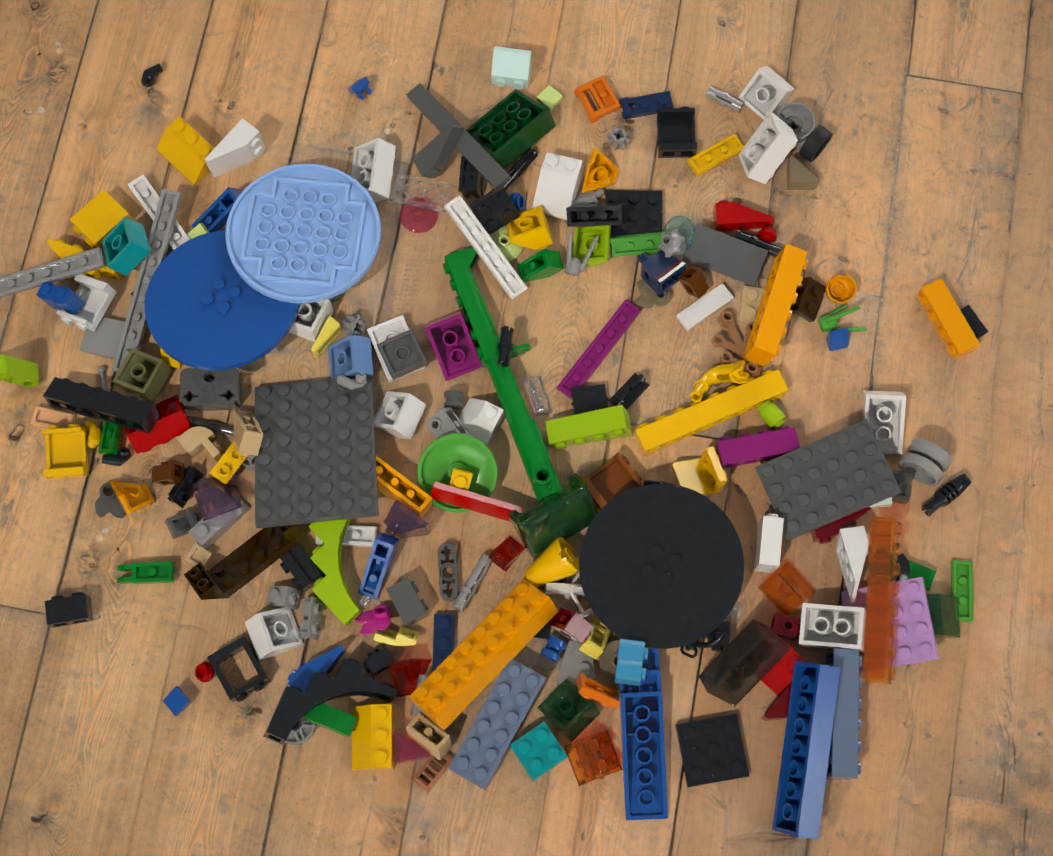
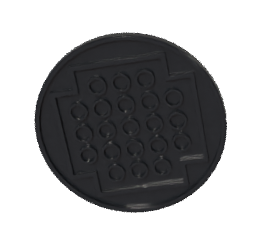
(661, 565)

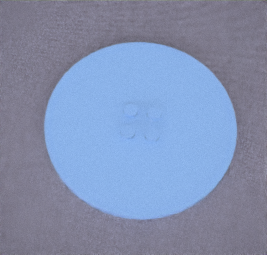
(303, 233)

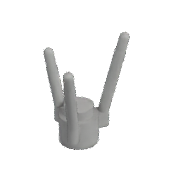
(573, 265)

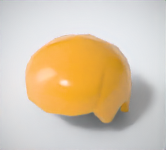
(841, 289)

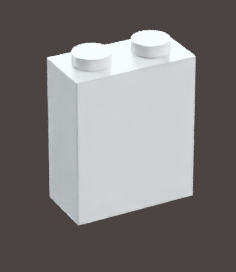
(768, 543)

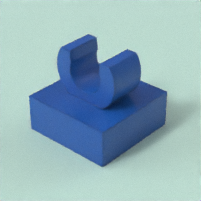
(358, 86)

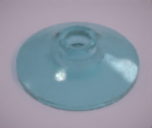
(684, 227)

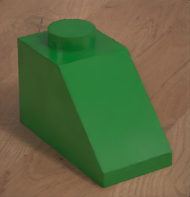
(540, 265)

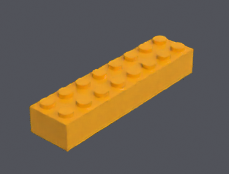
(483, 654)

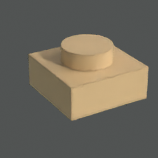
(198, 554)

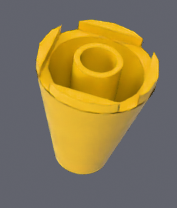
(553, 564)

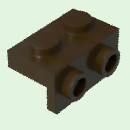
(808, 299)

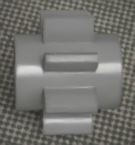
(618, 133)
(353, 325)

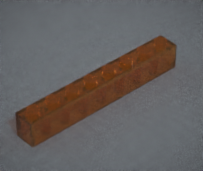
(881, 600)

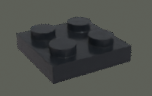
(495, 209)

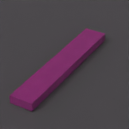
(599, 348)

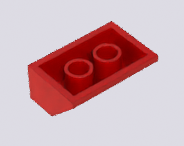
(170, 424)
(781, 674)

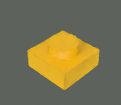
(461, 479)

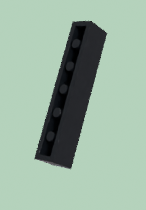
(102, 405)

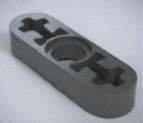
(454, 586)

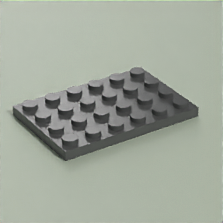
(828, 479)

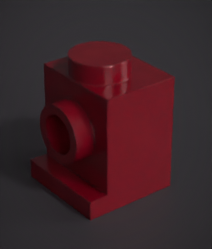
(778, 626)

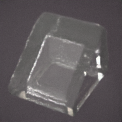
(735, 614)

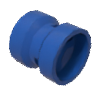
(555, 644)

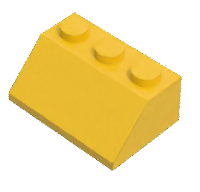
(185, 150)
(373, 737)

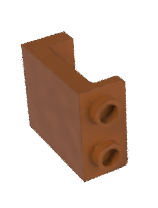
(612, 480)

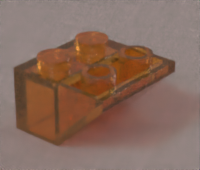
(593, 758)

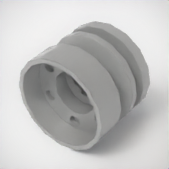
(800, 119)

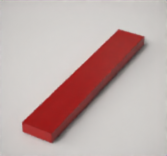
(473, 501)

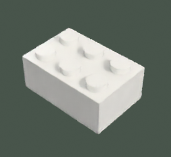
(832, 627)

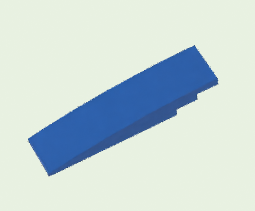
(644, 744)

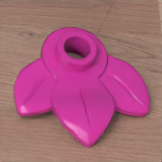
(375, 619)

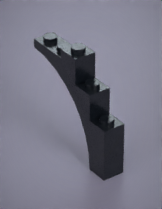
(322, 688)

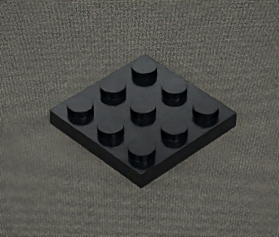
(643, 211)
(712, 750)

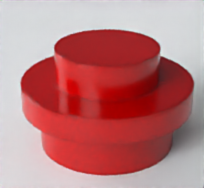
(768, 234)
(204, 672)

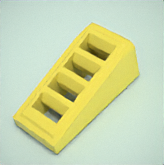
(327, 335)
(592, 647)

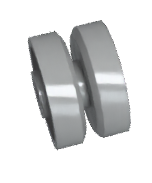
(925, 461)

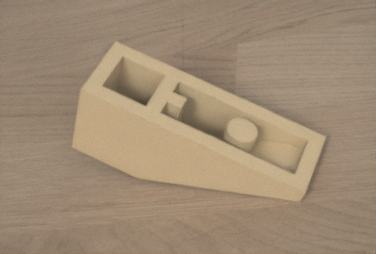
(246, 432)

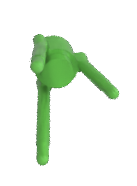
(829, 321)

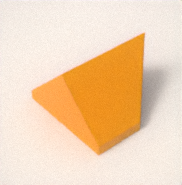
(600, 172)
(132, 495)

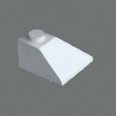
(481, 419)

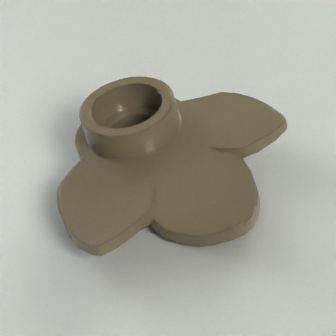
(649, 297)

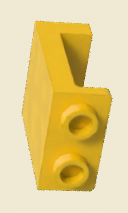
(98, 218)
(66, 452)

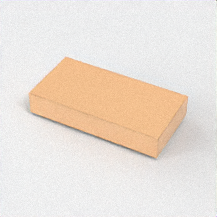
(47, 417)

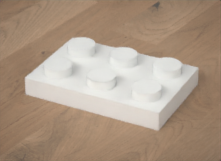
(384, 332)

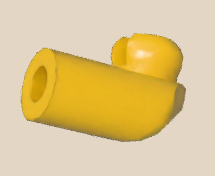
(94, 434)

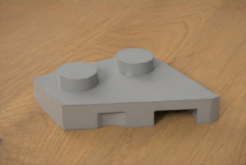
(575, 662)

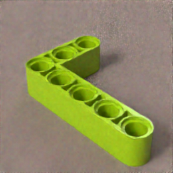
(19, 371)

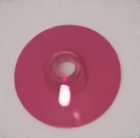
(418, 223)

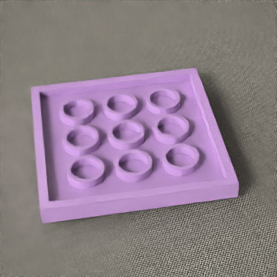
(914, 625)

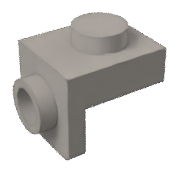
(283, 597)

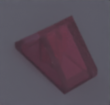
(407, 750)

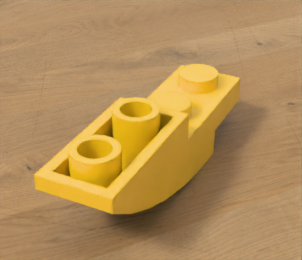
(64, 250)

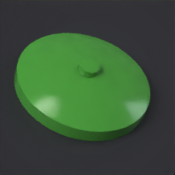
(459, 452)

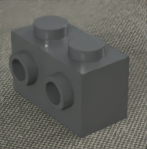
(407, 602)

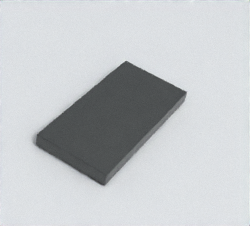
(726, 255)

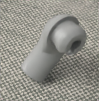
(352, 384)

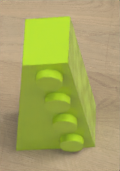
(589, 427)

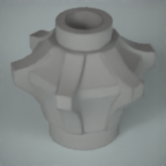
(672, 243)

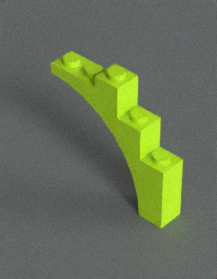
(328, 558)

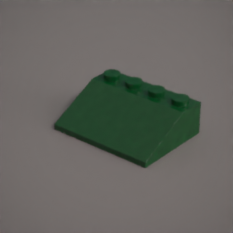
(511, 127)

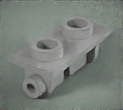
(311, 627)

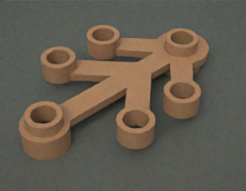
(738, 346)

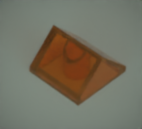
(787, 589)

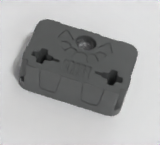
(210, 395)

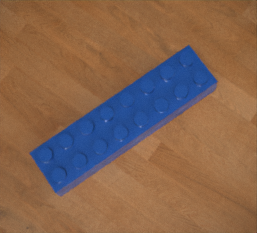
(806, 750)

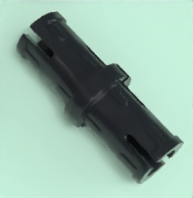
(505, 346)

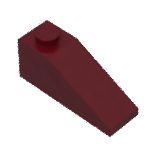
(831, 530)

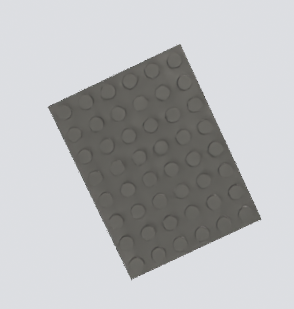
(315, 453)

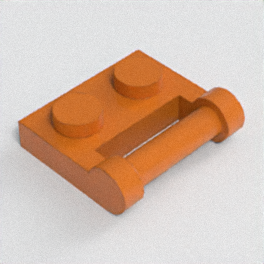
(602, 96)
(592, 689)

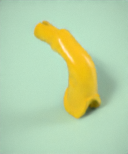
(719, 374)

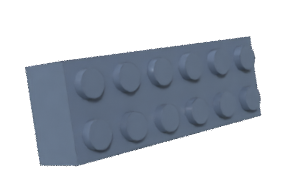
(497, 724)
(845, 742)

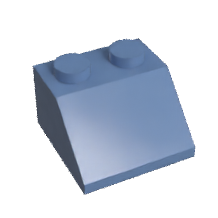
(350, 357)

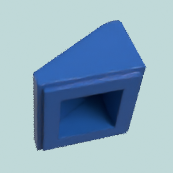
(838, 339)
(177, 701)

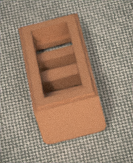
(434, 780)

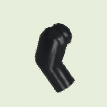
(149, 75)
(118, 459)

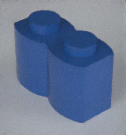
(60, 298)

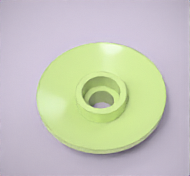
(509, 250)

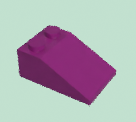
(453, 345)

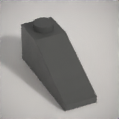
(436, 154)

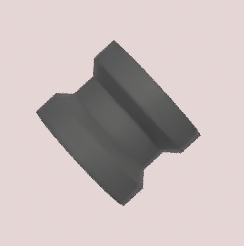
(453, 399)

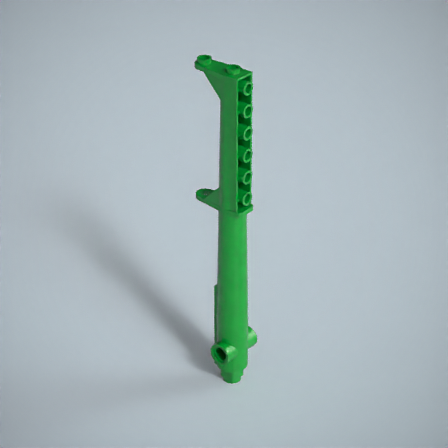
(483, 331)

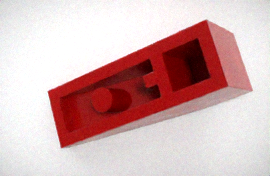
(731, 216)

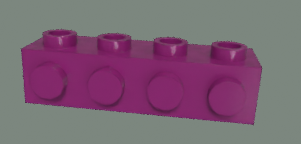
(756, 447)

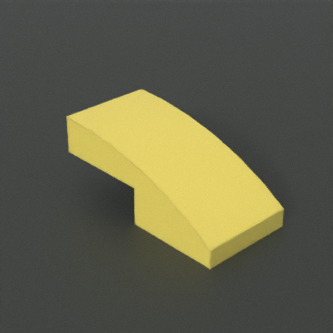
(403, 637)

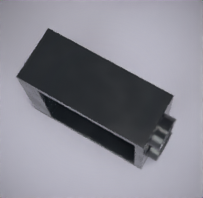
(226, 653)

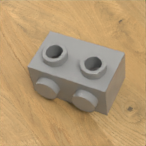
(445, 422)

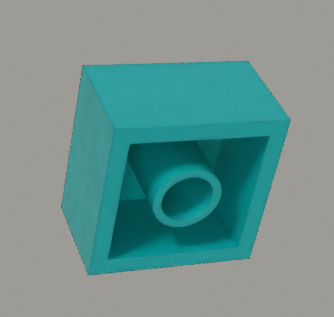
(125, 246)
(538, 751)

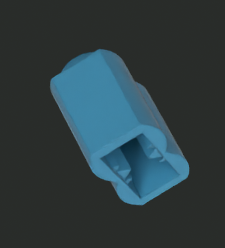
(630, 662)

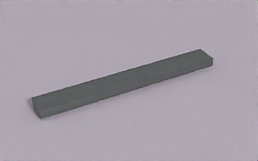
(466, 143)

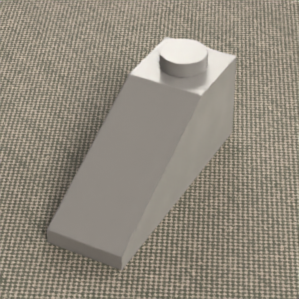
(210, 530)

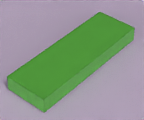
(635, 244)
(963, 588)

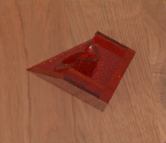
(406, 674)

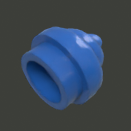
(518, 200)

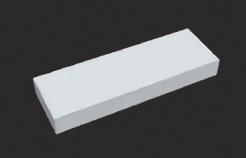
(704, 307)
(357, 536)

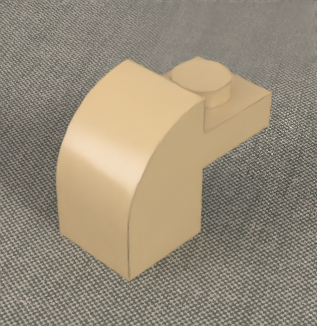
(198, 439)

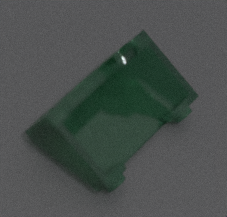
(555, 517)

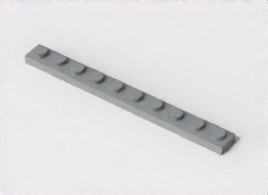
(158, 242)

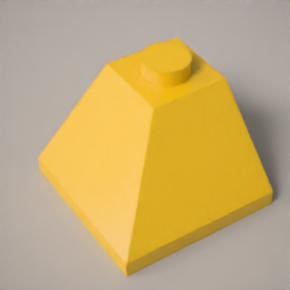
(530, 229)

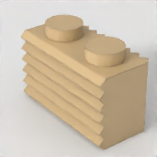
(429, 736)

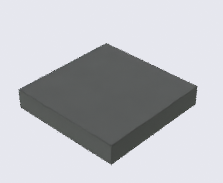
(402, 354)

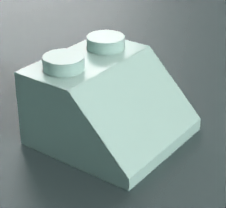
(511, 67)

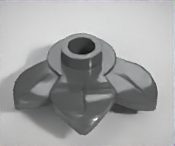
(108, 503)

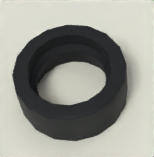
(815, 143)

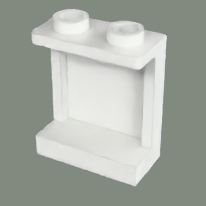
(96, 298)

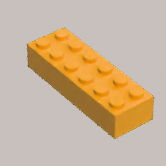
(776, 305)

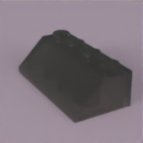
(743, 663)

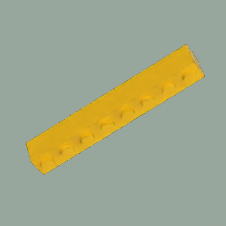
(710, 412)

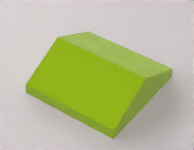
(583, 239)

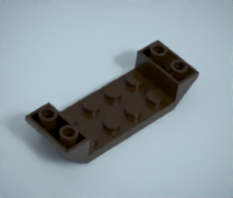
(242, 563)

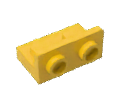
(227, 464)

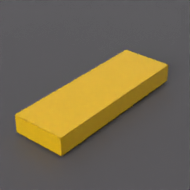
(715, 155)

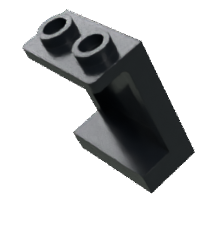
(676, 132)

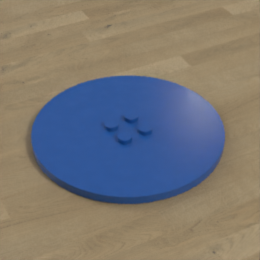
(208, 313)

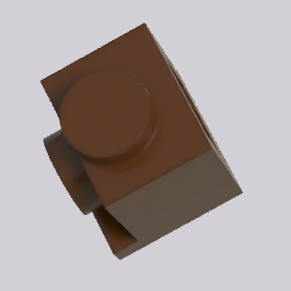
(694, 281)
(168, 473)

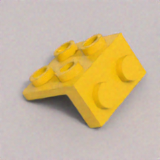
(701, 474)

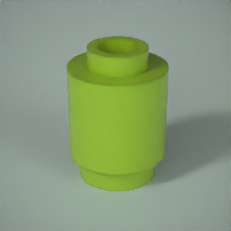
(771, 414)

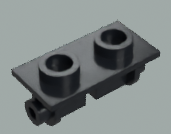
(630, 391)
(181, 493)

